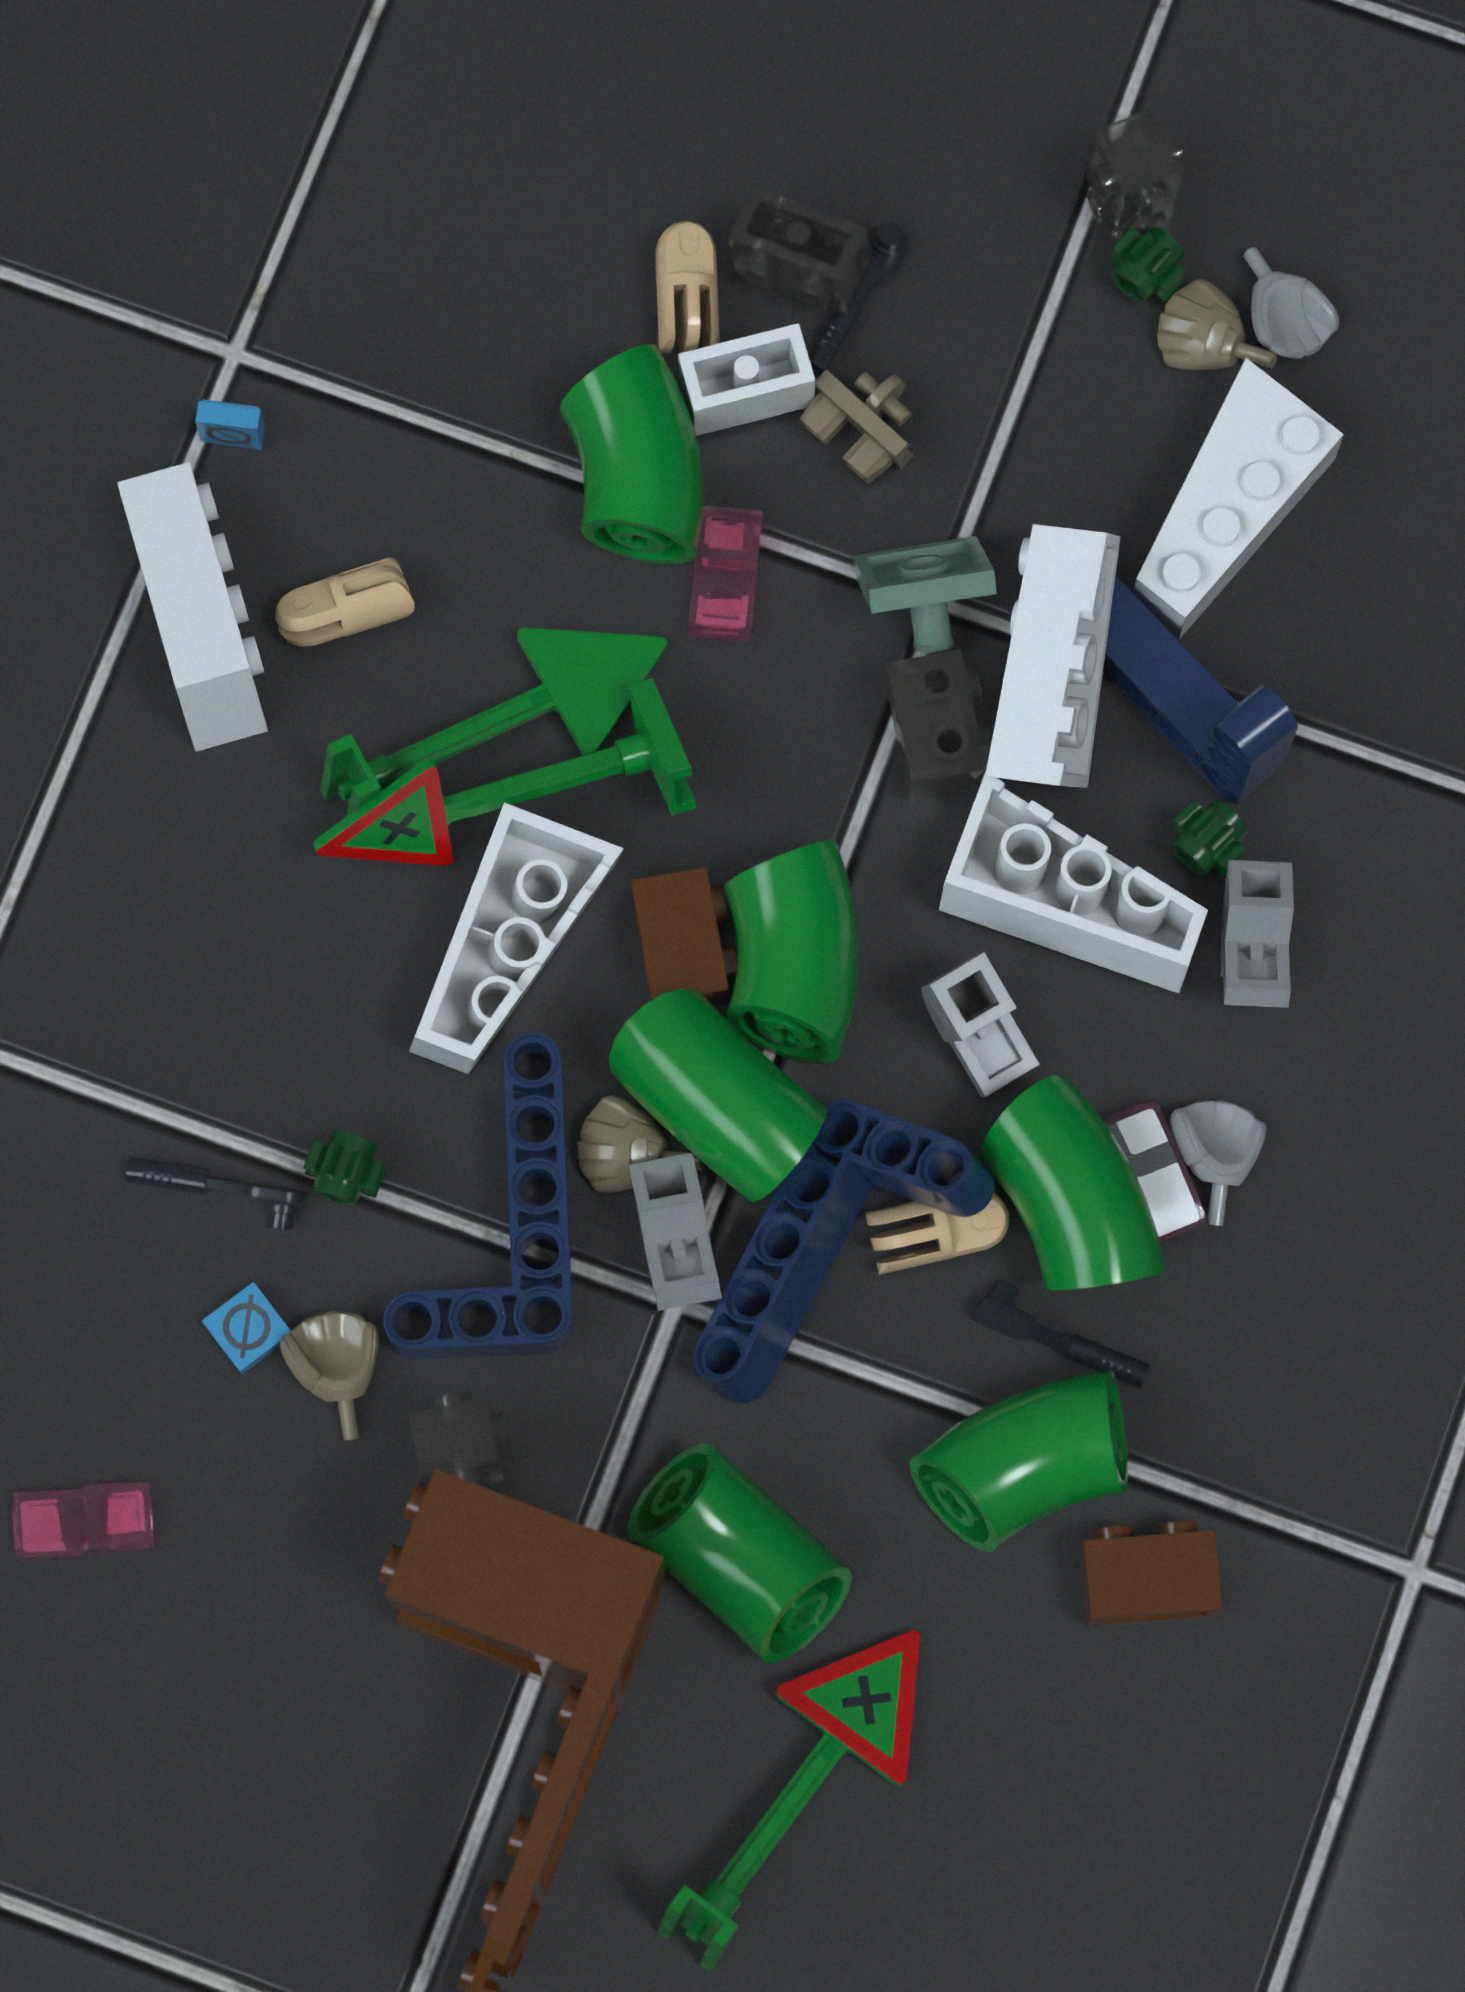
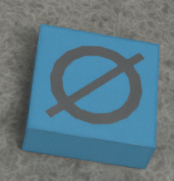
(230, 424)
(246, 1328)

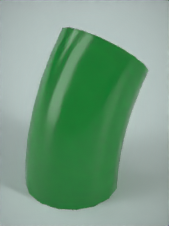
(637, 459)
(795, 953)
(715, 1091)
(1072, 1189)
(1026, 1458)
(739, 1552)

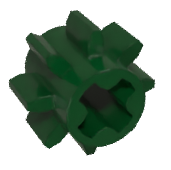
(1148, 264)
(1208, 837)
(344, 1168)

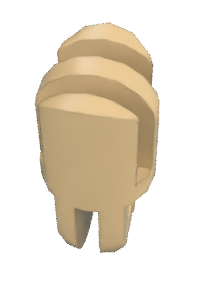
(686, 276)
(345, 604)
(953, 1234)

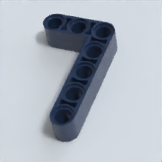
(1222, 739)
(527, 1226)
(821, 1230)

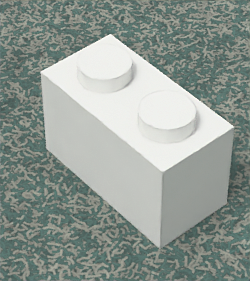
(746, 379)

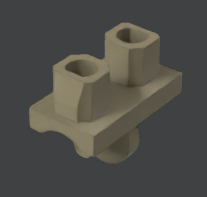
(879, 443)

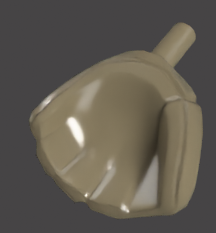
(1205, 331)
(618, 1136)
(334, 1360)

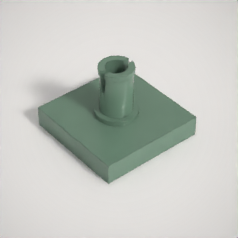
(924, 581)

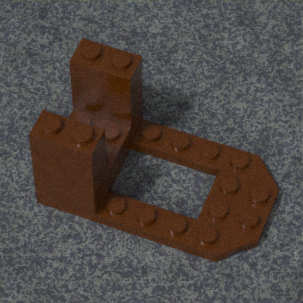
(545, 1606)

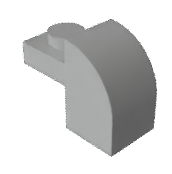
(1257, 933)
(975, 1018)
(675, 1231)

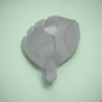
(1289, 311)
(1218, 1146)

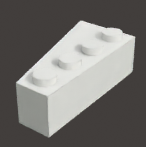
(1239, 489)
(194, 606)
(1055, 657)
(1066, 892)
(514, 919)

